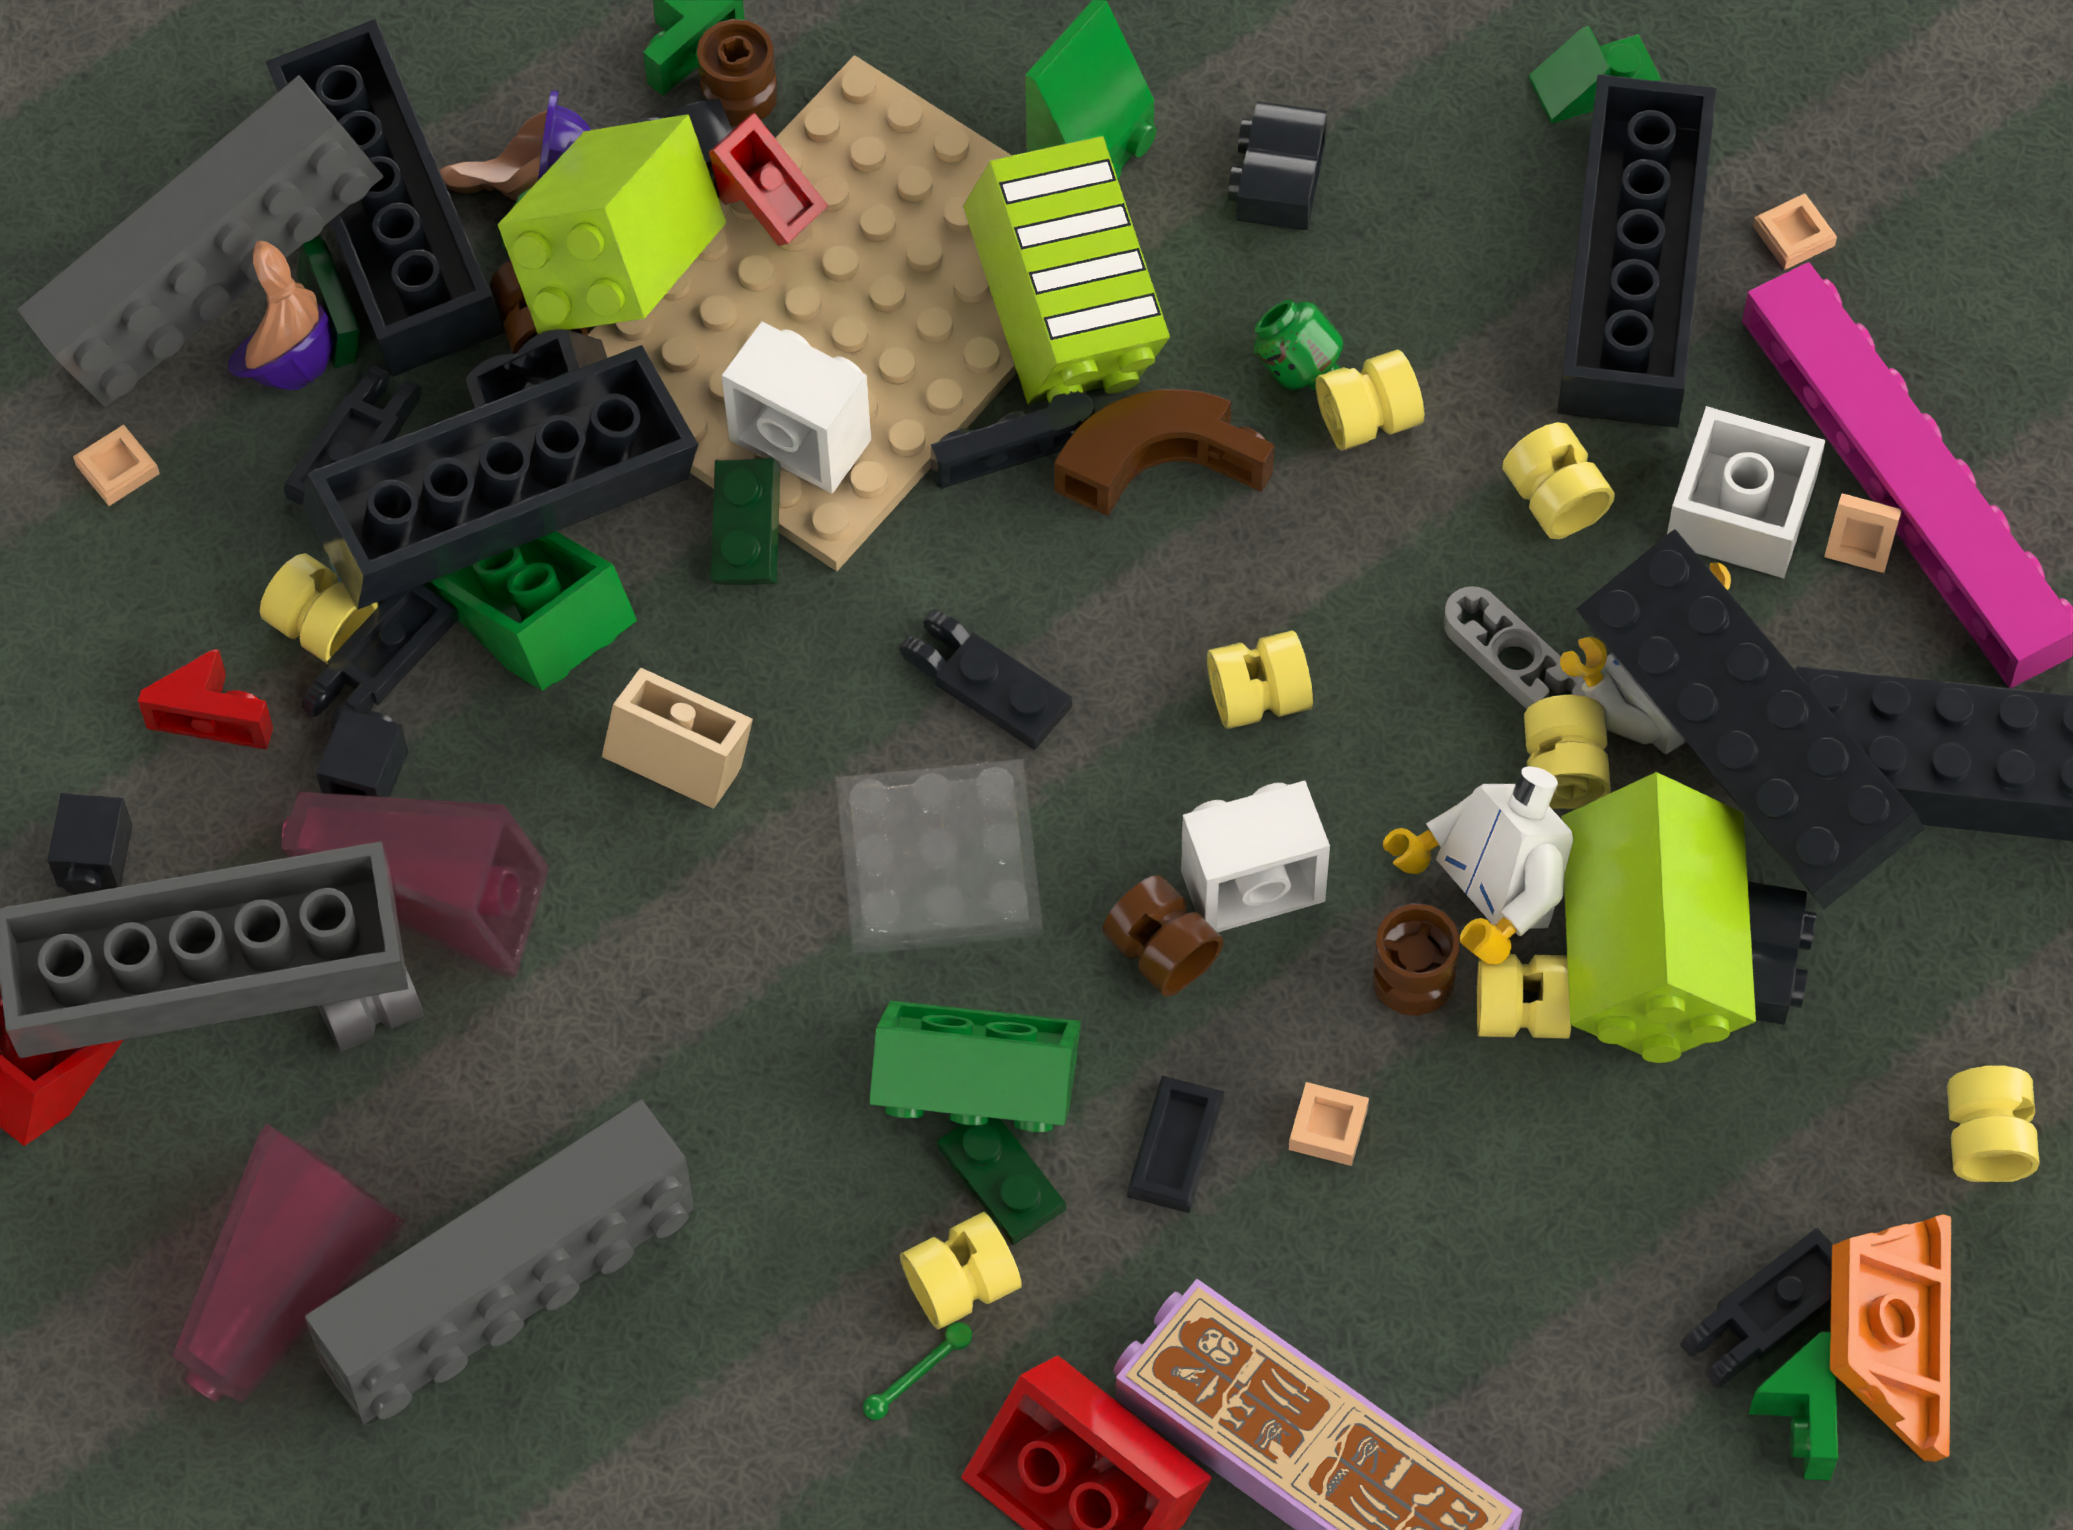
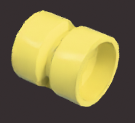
(1380, 397)
(1558, 480)
(312, 604)
(1281, 683)
(1569, 741)
(1501, 997)
(1994, 1126)
(958, 1271)

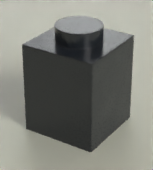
(363, 755)
(89, 843)

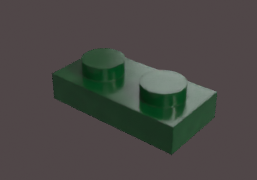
(745, 522)
(1002, 1177)

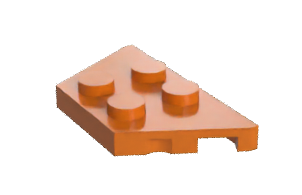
(1896, 1328)

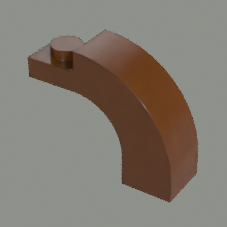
(1152, 431)

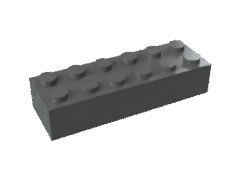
(194, 242)
(199, 949)
(502, 1263)

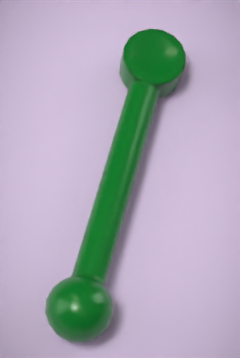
(957, 1337)

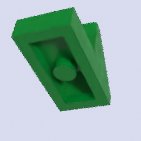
(673, 51)
(1569, 76)
(1807, 1390)

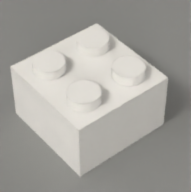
(797, 406)
(1746, 491)
(1255, 856)

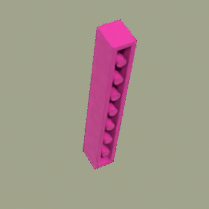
(1905, 465)

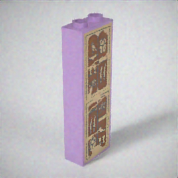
(1292, 1428)

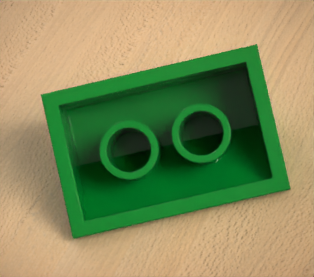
(974, 1065)

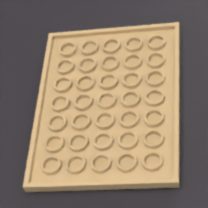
(869, 280)

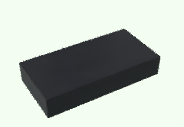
(1175, 1144)

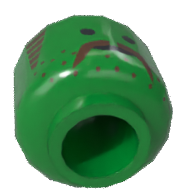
(1297, 344)

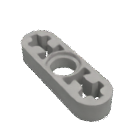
(1515, 633)

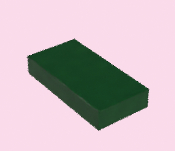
(320, 275)

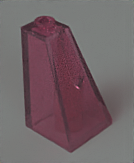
(454, 867)
(283, 1251)

